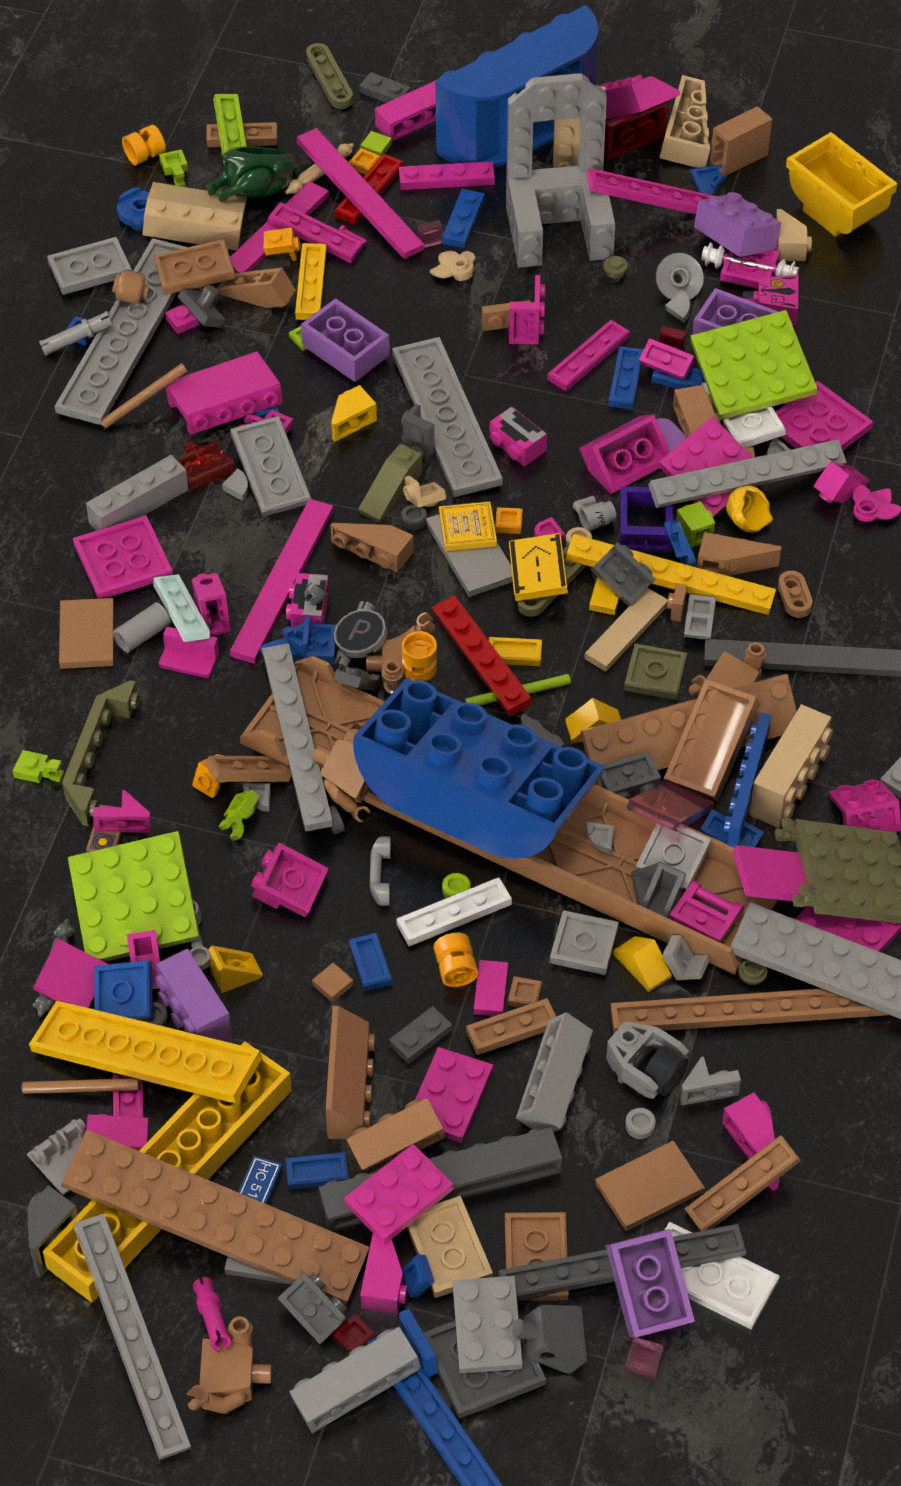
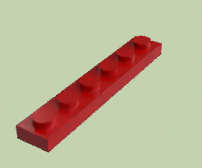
(482, 656)

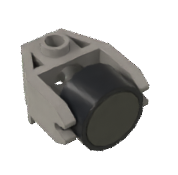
(630, 1047)

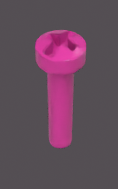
(344, 229)

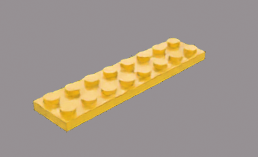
(146, 1051)

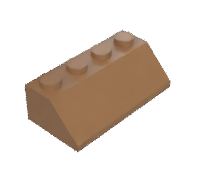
(348, 1074)

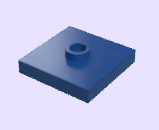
(124, 989)

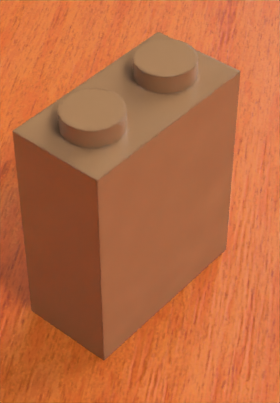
(741, 141)

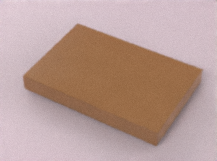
(194, 266)
(86, 633)
(649, 1185)
(535, 1239)

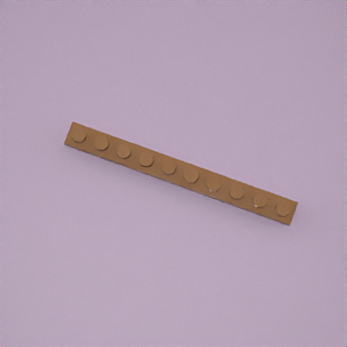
(739, 1010)

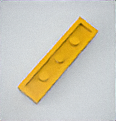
(310, 280)

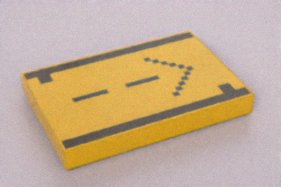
(538, 567)

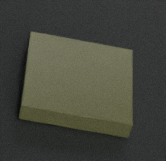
(655, 671)

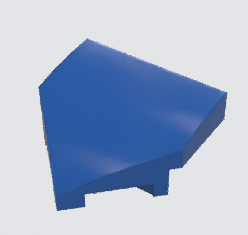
(680, 542)
(312, 640)

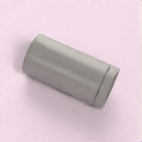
(141, 627)

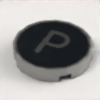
(360, 633)

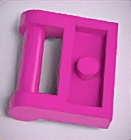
(702, 917)

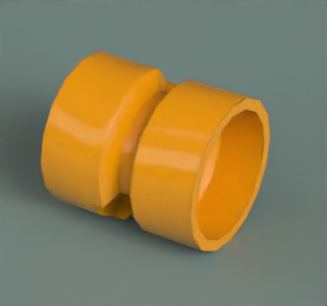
(142, 145)
(419, 656)
(455, 959)

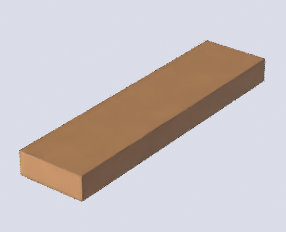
(742, 1184)

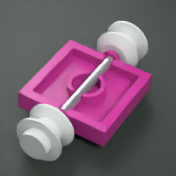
(749, 268)

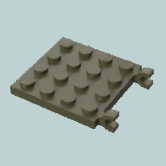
(847, 869)

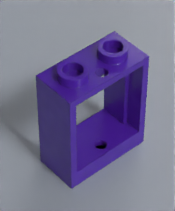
(634, 536)

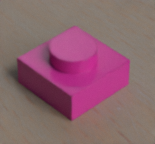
(181, 319)

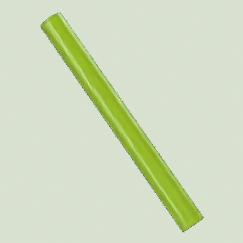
(533, 687)

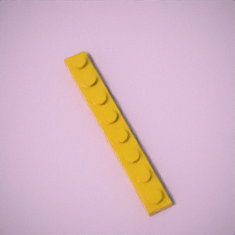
(669, 573)

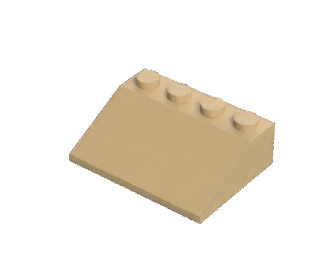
(193, 215)

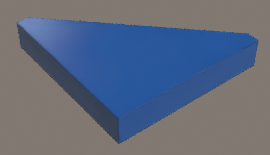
(707, 179)

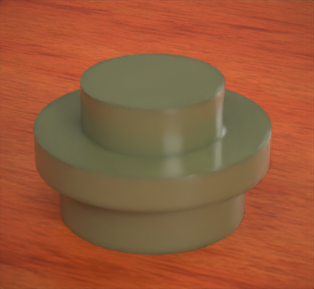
(615, 266)
(752, 972)

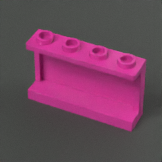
(224, 392)

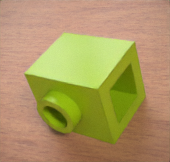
(695, 522)

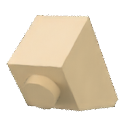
(792, 238)

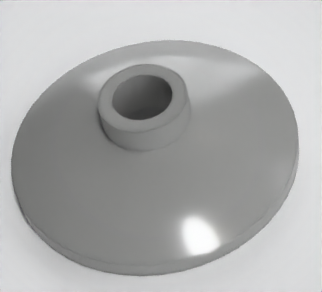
(686, 268)

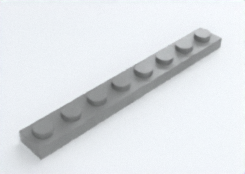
(745, 473)
(297, 737)
(132, 1337)

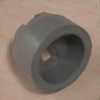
(314, 593)

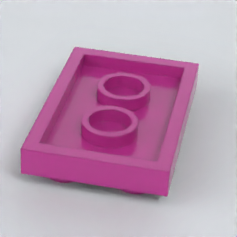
(455, 1090)
(398, 1194)

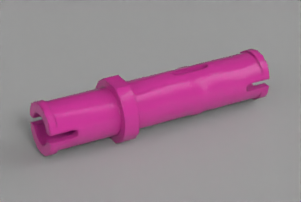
(209, 1306)

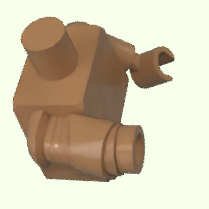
(391, 660)
(732, 671)
(342, 774)
(229, 1373)

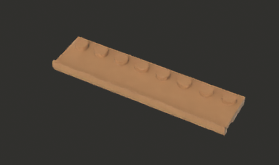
(662, 728)

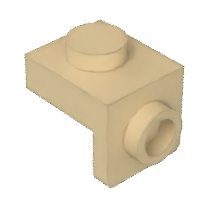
(423, 495)

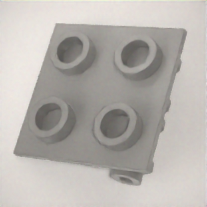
(57, 1152)

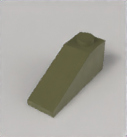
(389, 483)

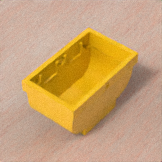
(838, 185)

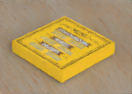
(467, 526)

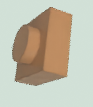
(677, 601)

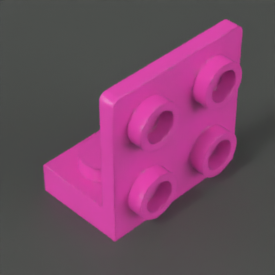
(524, 318)
(868, 806)

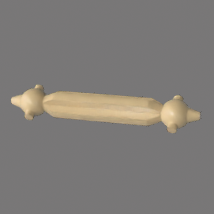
(315, 172)

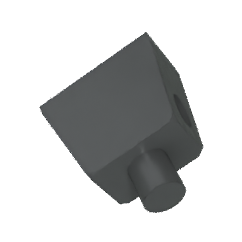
(554, 1336)

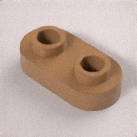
(795, 599)

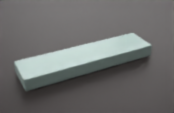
(181, 608)

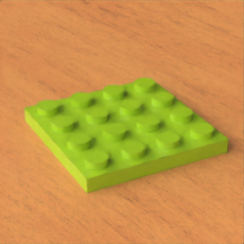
(753, 365)
(133, 891)

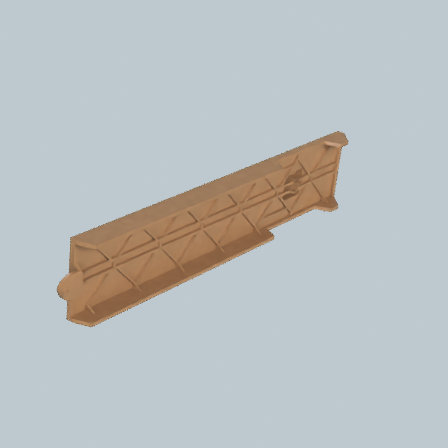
(568, 862)

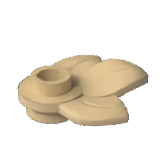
(455, 265)

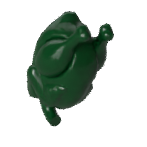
(254, 172)

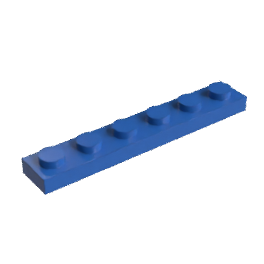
(744, 787)

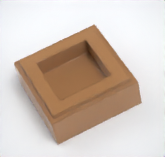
(332, 982)
(524, 992)

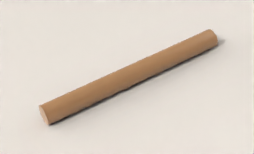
(143, 395)
(81, 1086)

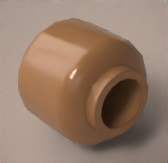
(130, 287)

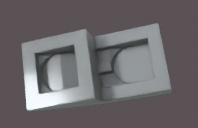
(700, 617)

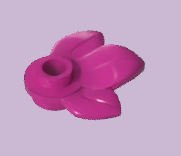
(874, 504)

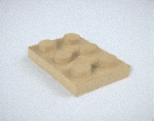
(449, 1244)

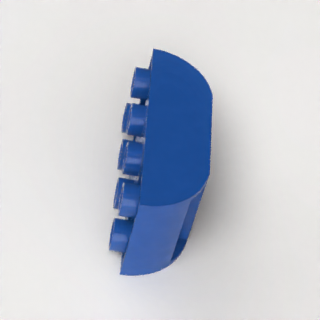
(475, 97)
(471, 771)

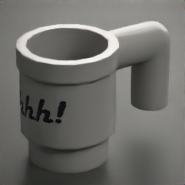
(593, 514)

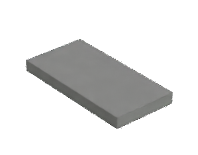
(270, 466)
(475, 568)

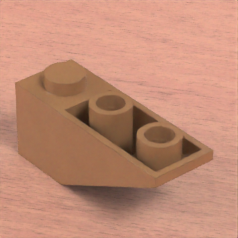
(378, 543)
(735, 555)

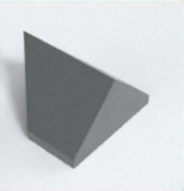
(658, 887)

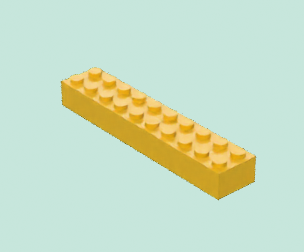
(193, 1139)

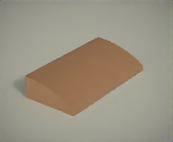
(712, 740)

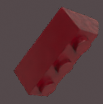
(635, 130)

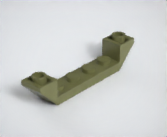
(117, 702)

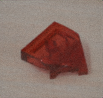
(204, 463)

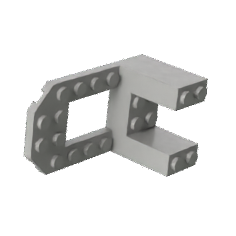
(558, 192)

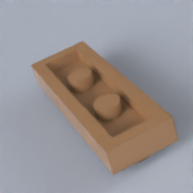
(255, 134)
(247, 769)
(510, 1026)

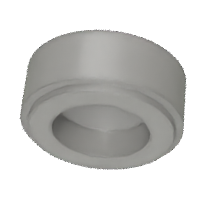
(640, 1123)

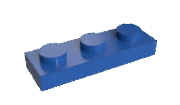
(463, 218)

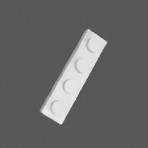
(454, 911)

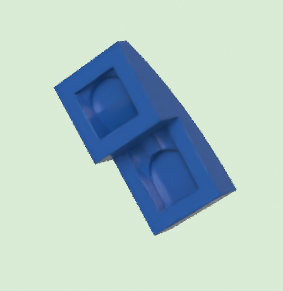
(714, 828)

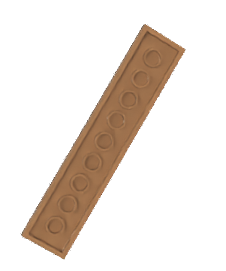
(213, 1215)

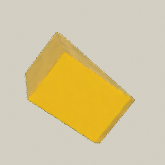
(589, 715)
(644, 961)
(232, 968)

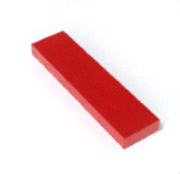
(379, 178)

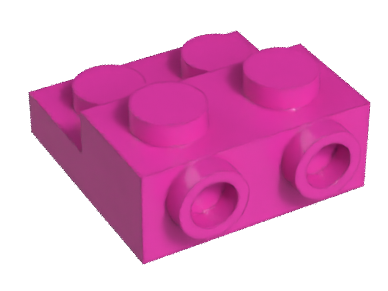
(288, 880)

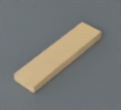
(626, 629)

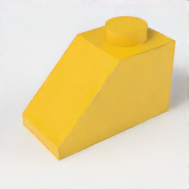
(352, 412)

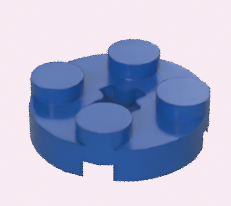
(128, 205)

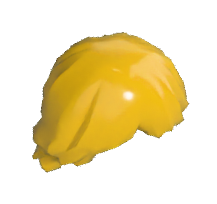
(749, 509)

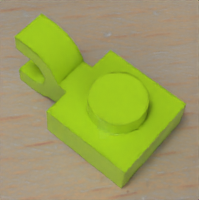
(174, 164)
(34, 766)
(240, 808)

